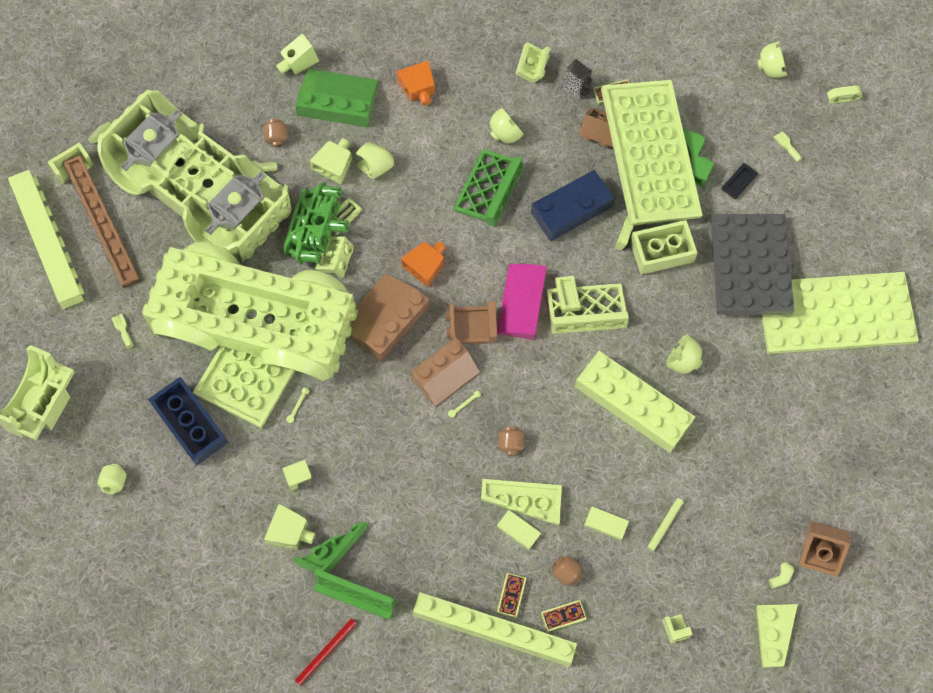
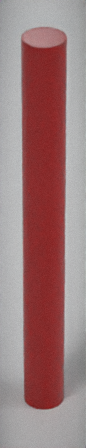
(325, 652)

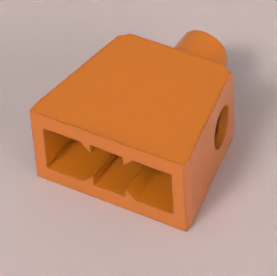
(417, 82)
(424, 261)

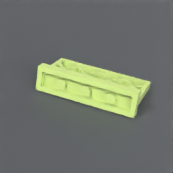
(588, 320)

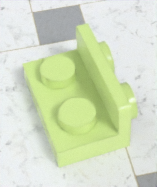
(336, 256)

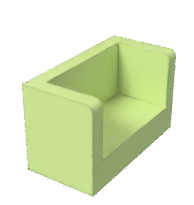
(58, 167)

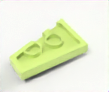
(775, 630)

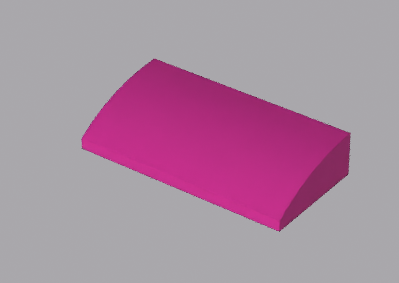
(521, 300)

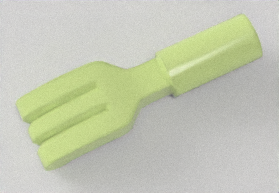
(784, 141)
(120, 325)

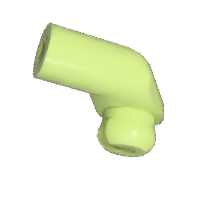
(266, 167)
(784, 577)

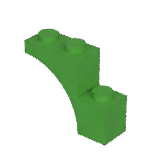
(700, 165)

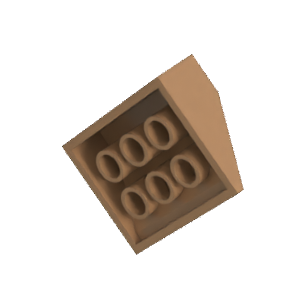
(387, 315)

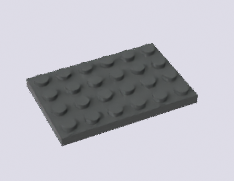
(751, 264)

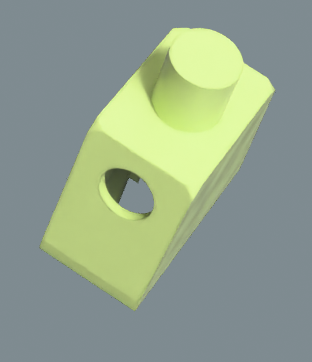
(297, 56)
(332, 160)
(288, 529)

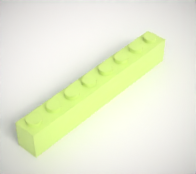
(46, 240)
(494, 629)

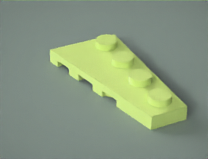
(530, 499)

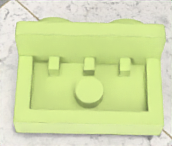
(532, 63)

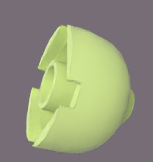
(772, 61)
(504, 127)
(686, 356)

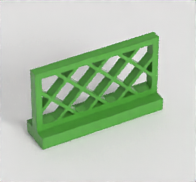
(503, 188)
(354, 594)

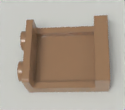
(472, 324)

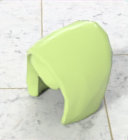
(375, 160)

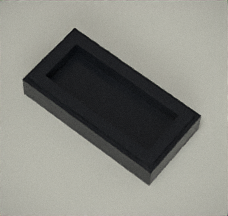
(739, 181)

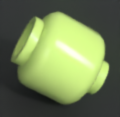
(111, 479)

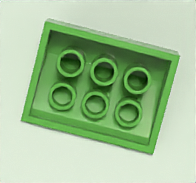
(336, 97)

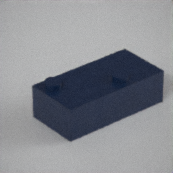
(572, 205)
(188, 421)

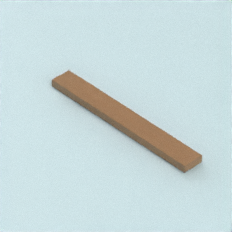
(101, 221)

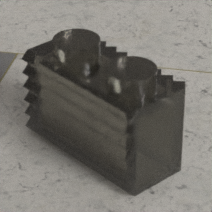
(577, 79)

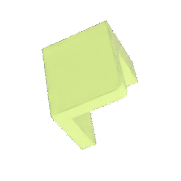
(296, 474)
(676, 628)

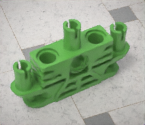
(314, 223)

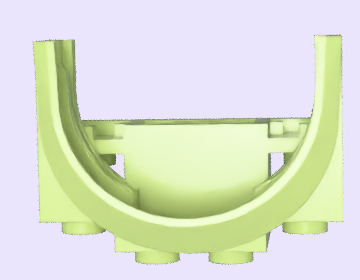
(39, 396)

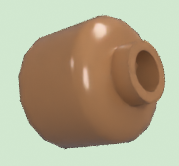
(275, 132)
(511, 440)
(567, 570)

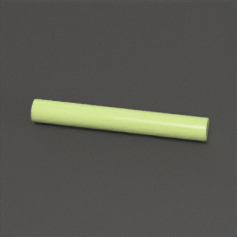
(665, 524)

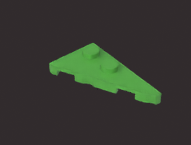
(331, 551)

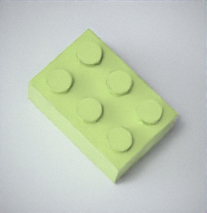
(663, 247)

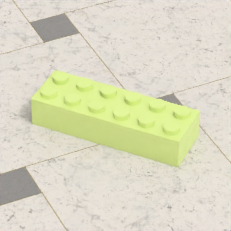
(634, 401)

